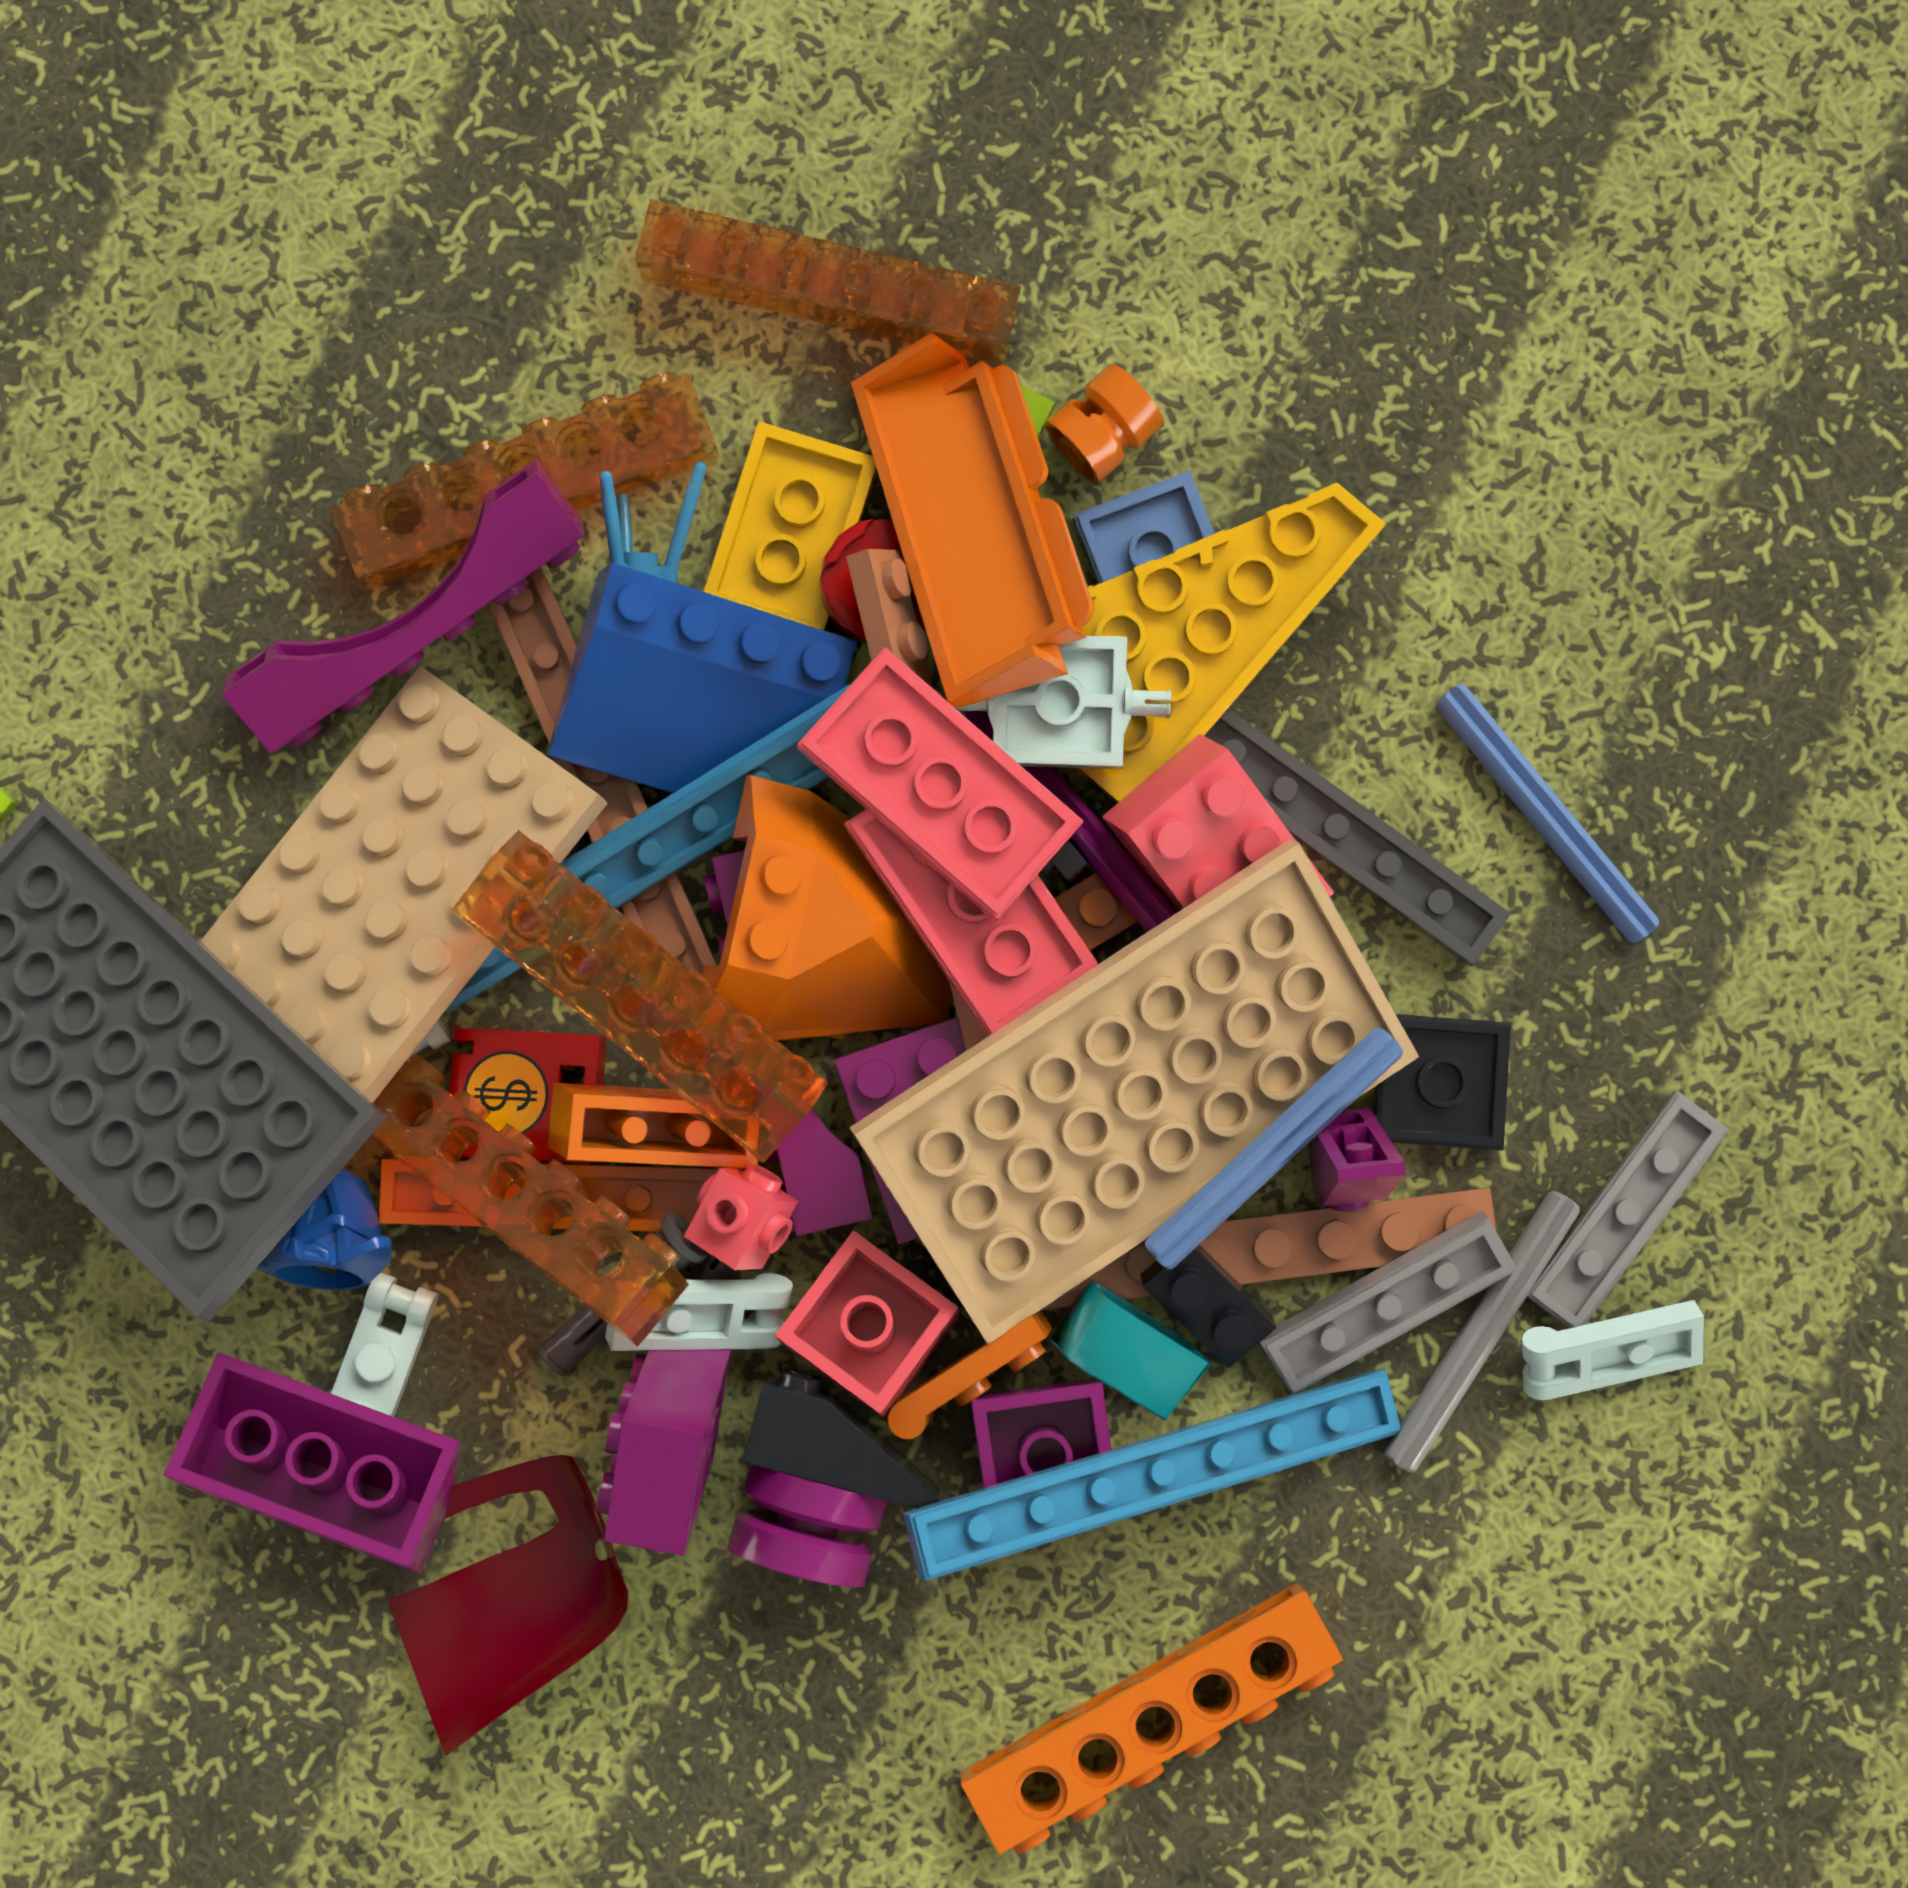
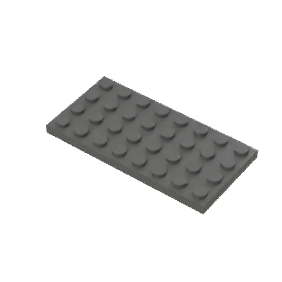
(156, 1071)

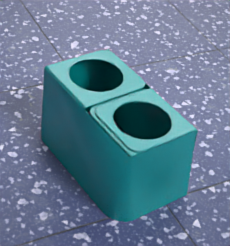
(1129, 1350)

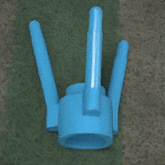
(619, 528)

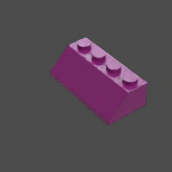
(317, 1463)

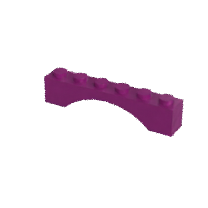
(300, 682)
(813, 1161)

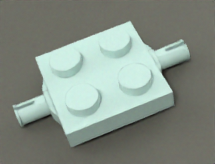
(1077, 716)

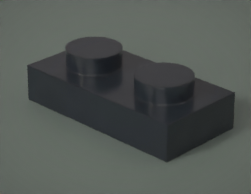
(1210, 1304)

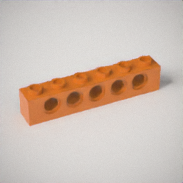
(1112, 1715)

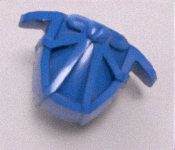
(336, 1233)

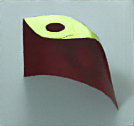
(518, 1616)

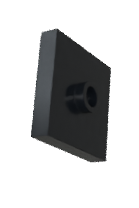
(1452, 1089)

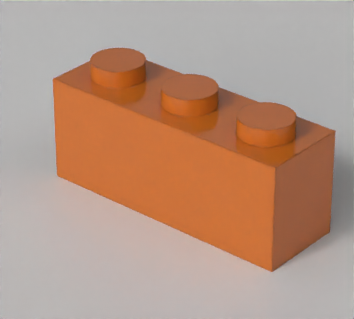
(637, 1128)

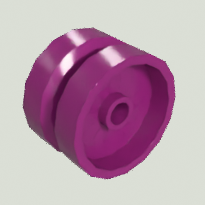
(806, 1528)

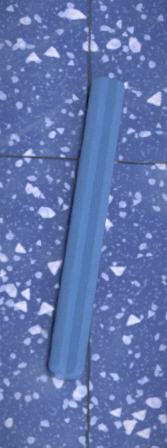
(1547, 813)
(1273, 1148)

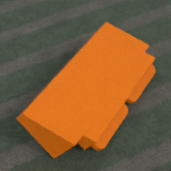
(966, 505)

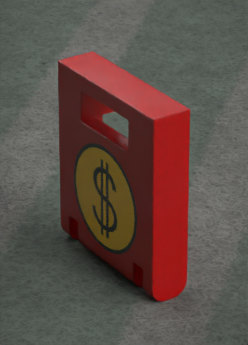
(516, 1076)

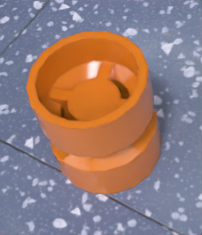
(1110, 418)

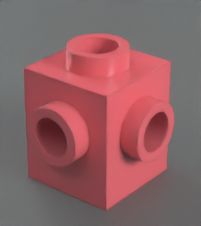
(742, 1216)

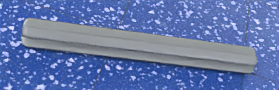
(1481, 1333)

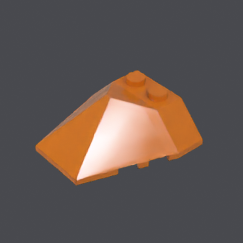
(815, 930)

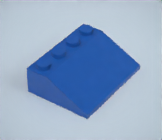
(684, 679)

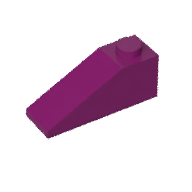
(1354, 1162)

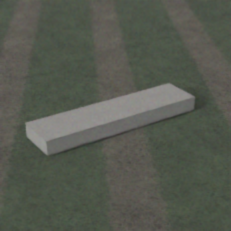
(1626, 1211)
(1388, 1302)

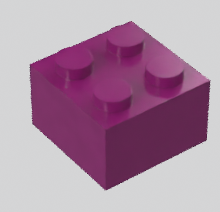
(1039, 1428)

